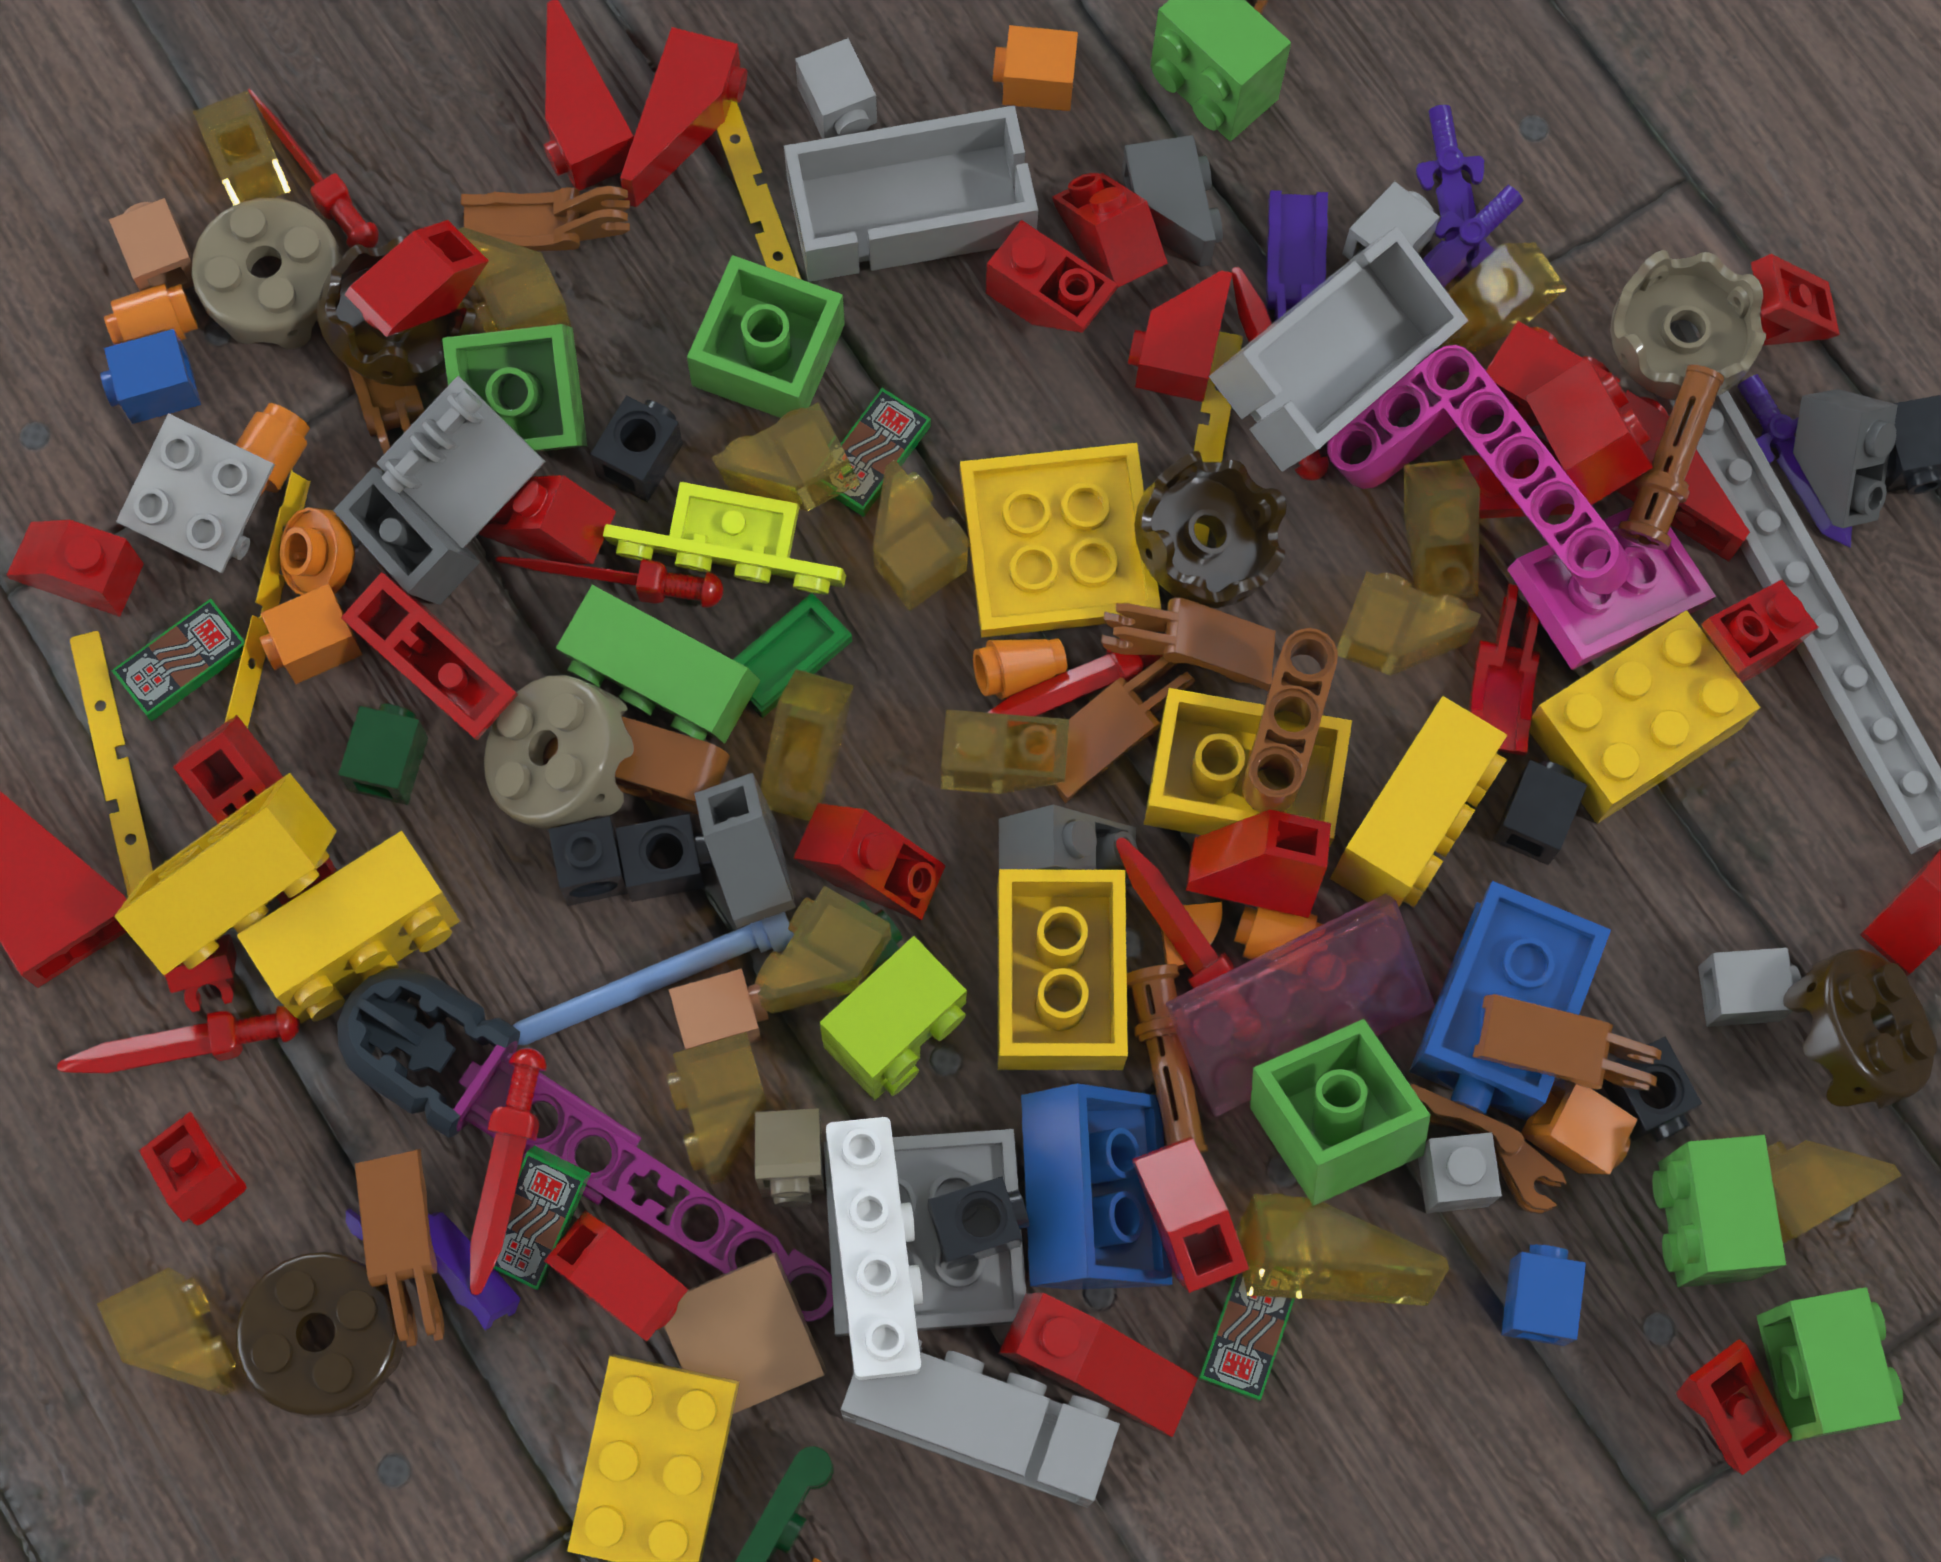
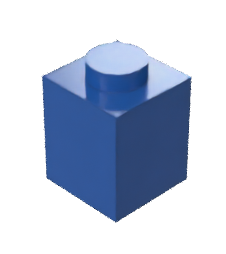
(150, 377)
(1543, 1296)

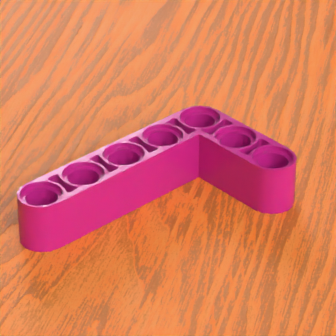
(1501, 450)

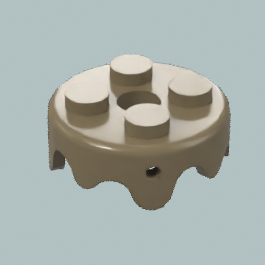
(1695, 290)
(270, 308)
(581, 774)

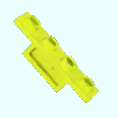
(729, 531)

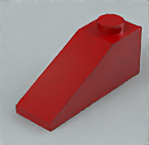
(683, 108)
(580, 114)
(1707, 512)
(429, 655)
(230, 771)
(1098, 1362)

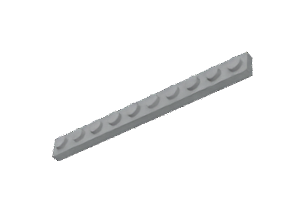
(1839, 650)

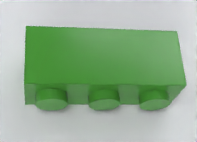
(656, 666)

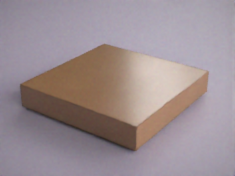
(747, 1331)

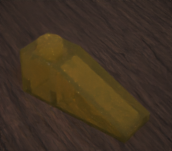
(1331, 1255)

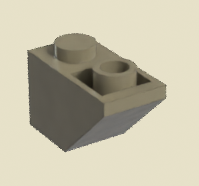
(789, 1156)

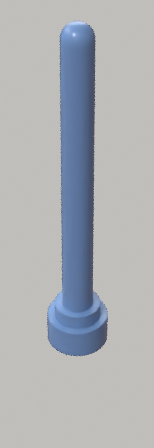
(763, 934)

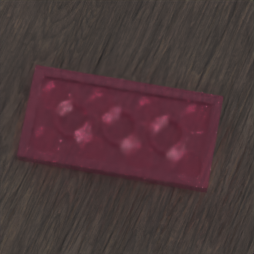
(1297, 994)

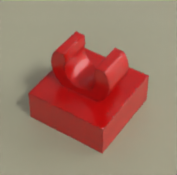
(214, 970)

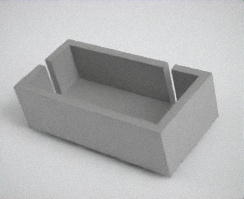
(909, 192)
(1339, 349)
(990, 1424)

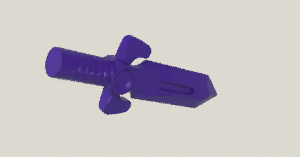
(1454, 192)
(1450, 256)
(1779, 434)

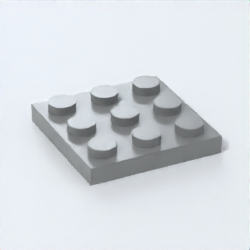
(969, 1294)

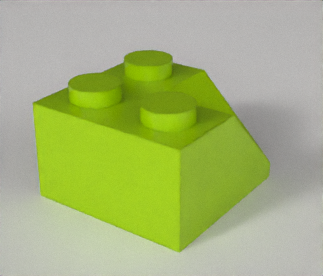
(890, 1016)

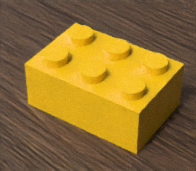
(1643, 715)
(1205, 756)
(1422, 807)
(228, 876)
(349, 929)
(1062, 970)

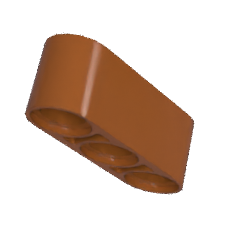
(1298, 694)
(665, 766)

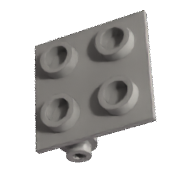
(459, 462)
(196, 494)

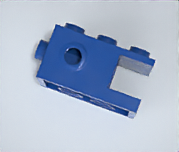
(1518, 952)

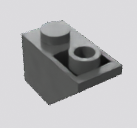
(1175, 187)
(1845, 453)
(1061, 840)
(745, 849)

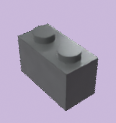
(405, 539)

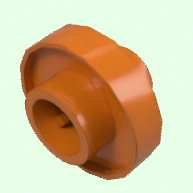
(316, 550)

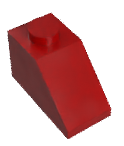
(1181, 340)
(77, 564)

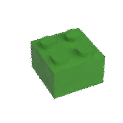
(1219, 60)
(765, 338)
(526, 380)
(1339, 1111)
(1719, 1211)
(1830, 1364)

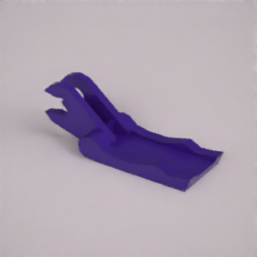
(1295, 248)
(453, 1265)

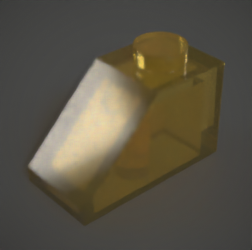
(805, 743)
(1819, 1182)

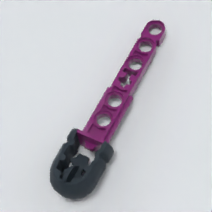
(383, 1019)

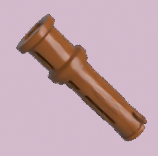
(1664, 484)
(1168, 1061)

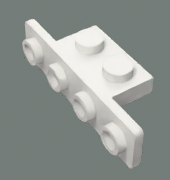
(873, 1249)

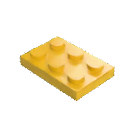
(653, 1463)

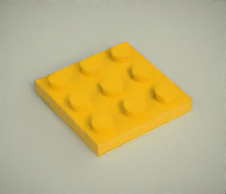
(1055, 538)

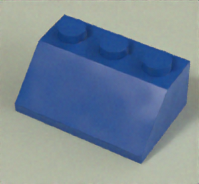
(1084, 1192)

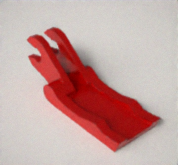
(1506, 678)

